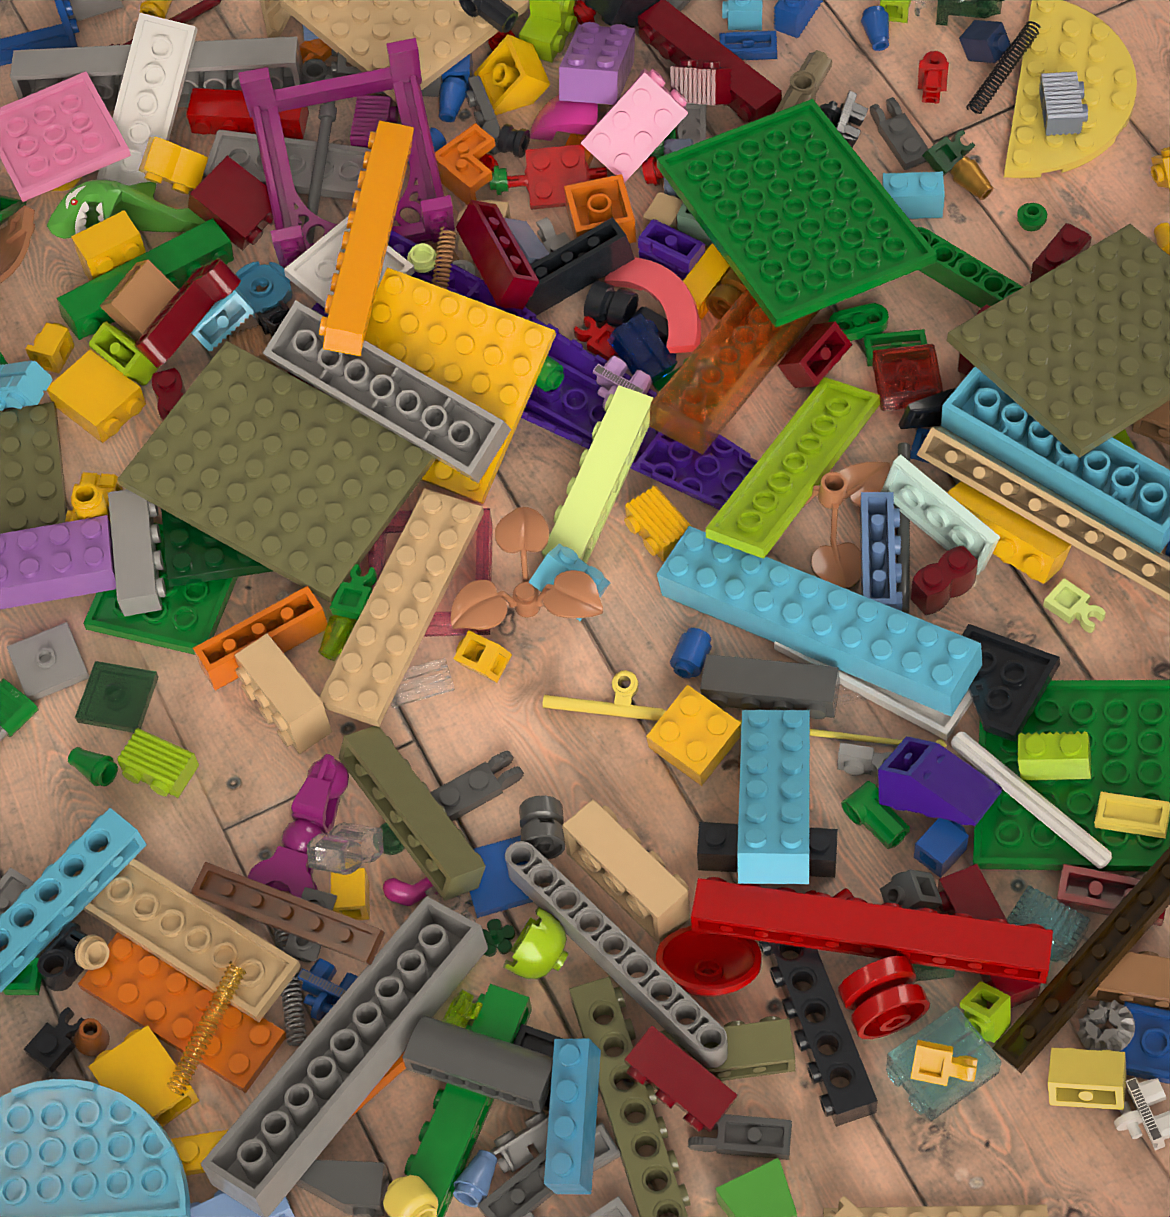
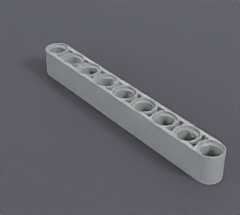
(620, 965)

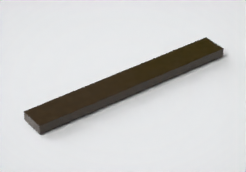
(1087, 967)

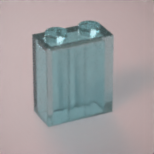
(950, 1030)

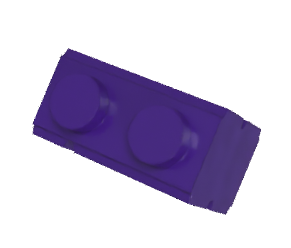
(670, 248)

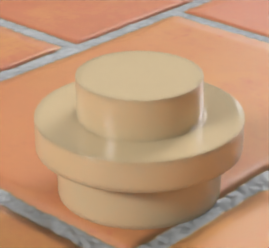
(91, 952)

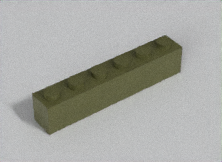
(412, 812)

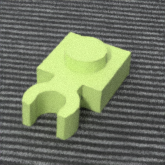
(1070, 603)

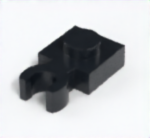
(54, 1044)

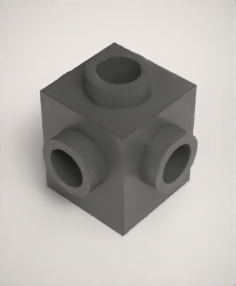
(912, 890)

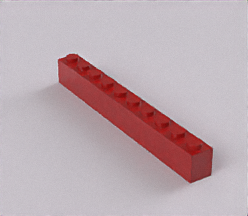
(872, 929)

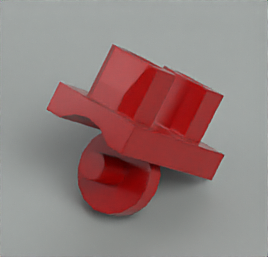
(933, 76)

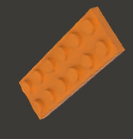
(172, 1006)

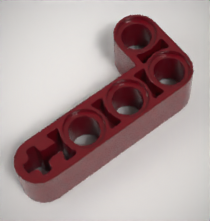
(185, 310)

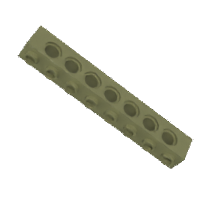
(589, 1003)

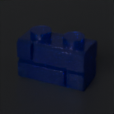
(642, 349)

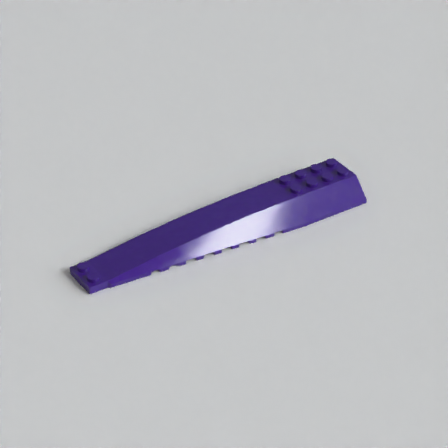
(577, 407)

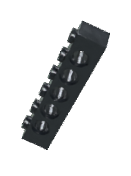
(843, 1103)

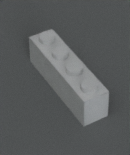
(135, 553)

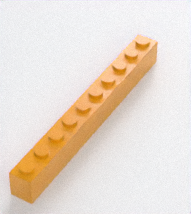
(367, 240)

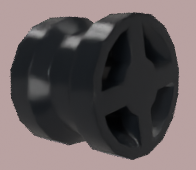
(513, 140)

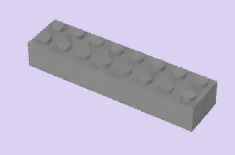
(390, 395)

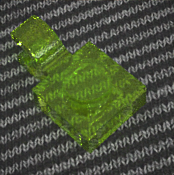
(462, 1009)

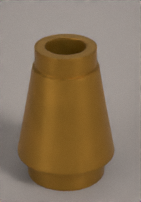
(971, 177)

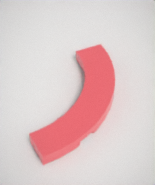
(671, 293)

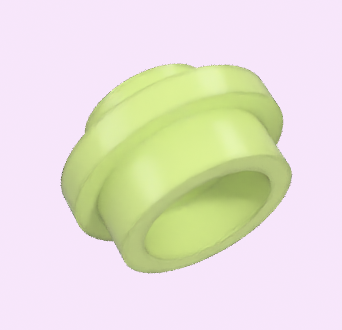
(422, 257)

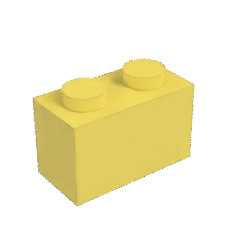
(1087, 1078)

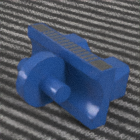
(319, 984)

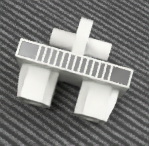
(1143, 1096)

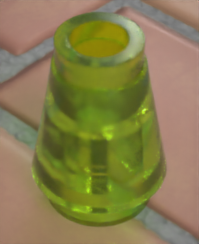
(336, 636)

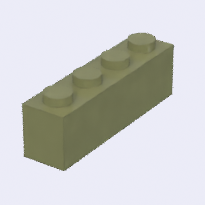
(753, 1049)

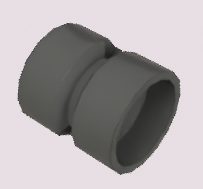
(542, 825)

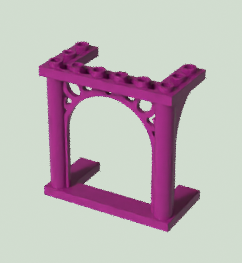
(405, 79)

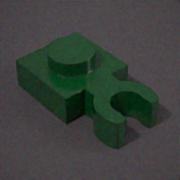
(947, 153)

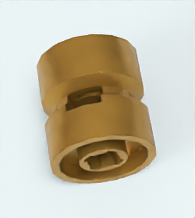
(725, 294)

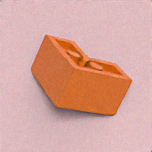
(460, 165)

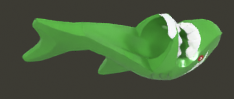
(101, 199)

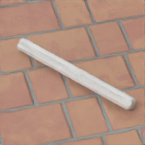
(1031, 800)

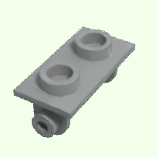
(514, 1146)

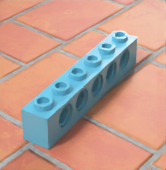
(74, 893)

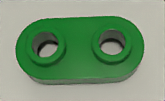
(857, 320)

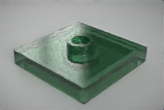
(116, 697)

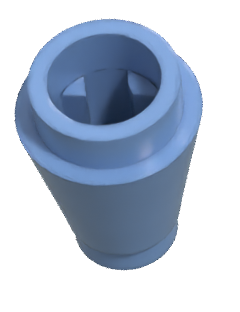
(476, 1179)

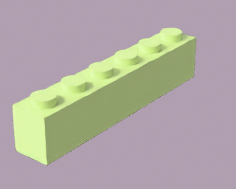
(601, 473)

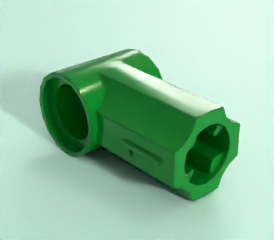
(880, 820)

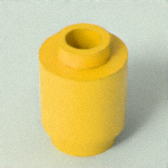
(88, 501)

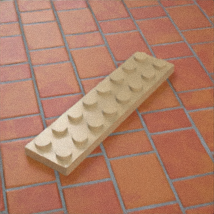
(401, 607)
(193, 937)

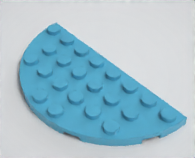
(85, 1154)

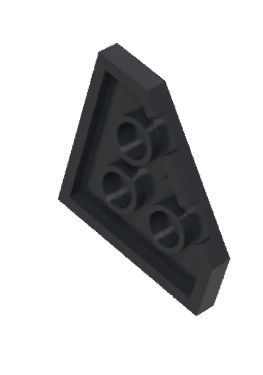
(1008, 681)

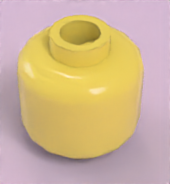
(410, 1198)

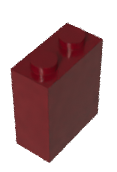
(234, 201)

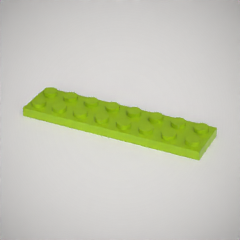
(792, 466)

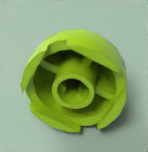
(538, 947)

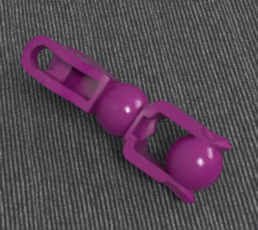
(313, 814)

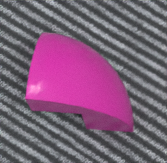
(564, 117)

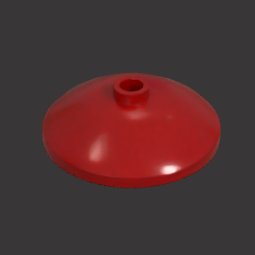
(709, 962)

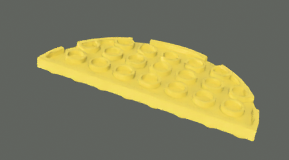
(1070, 42)

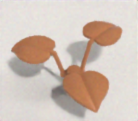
(842, 562)
(571, 596)

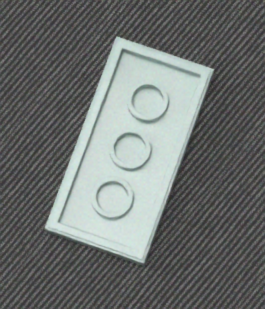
(938, 512)

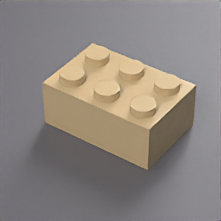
(282, 694)

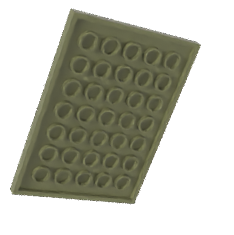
(1083, 341)
(277, 470)

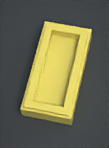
(1132, 815)

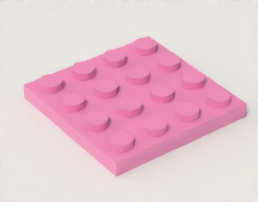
(58, 136)

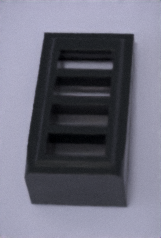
(925, 412)

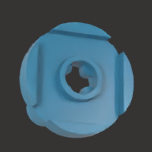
(264, 275)

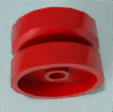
(883, 997)

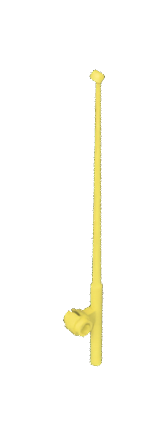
(623, 708)

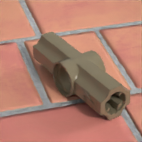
(807, 80)

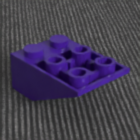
(935, 783)

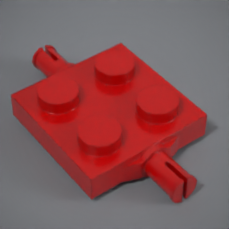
(550, 171)

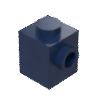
(985, 41)

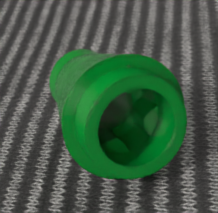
(95, 767)

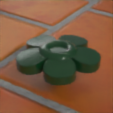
(498, 937)

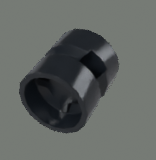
(610, 305)

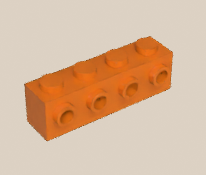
(286, 622)

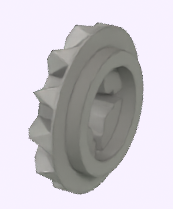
(1113, 1038)

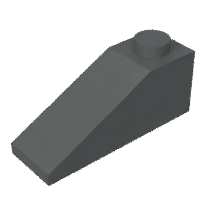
(348, 1185)

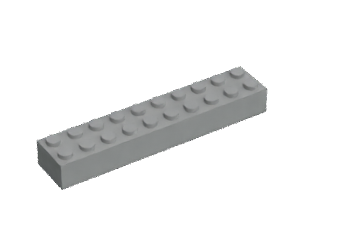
(210, 66)
(344, 1057)

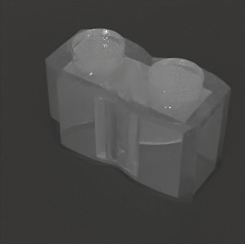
(345, 848)

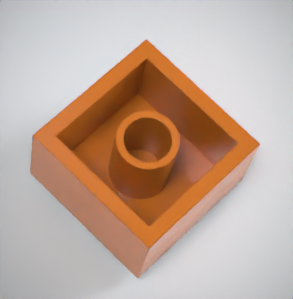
(598, 201)

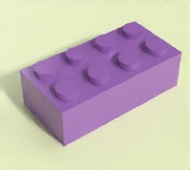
(597, 63)
(56, 562)

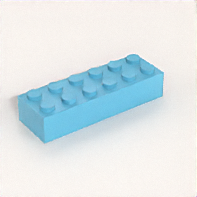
(774, 797)

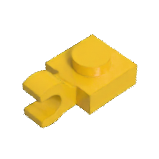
(935, 1064)

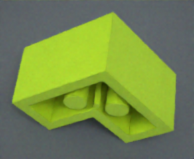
(549, 26)

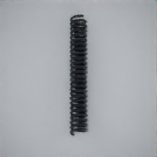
(999, 65)

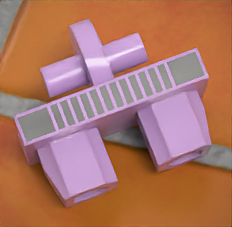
(611, 376)

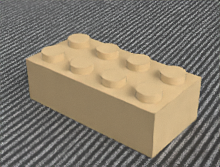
(627, 870)

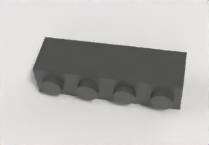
(770, 685)

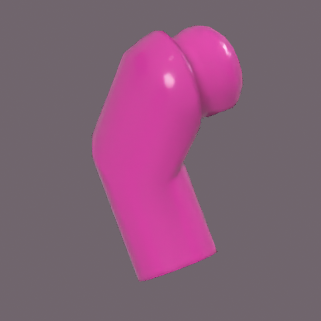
(405, 893)

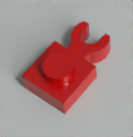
(596, 338)

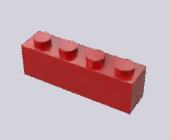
(227, 110)

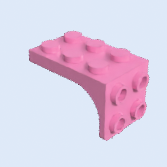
(636, 124)

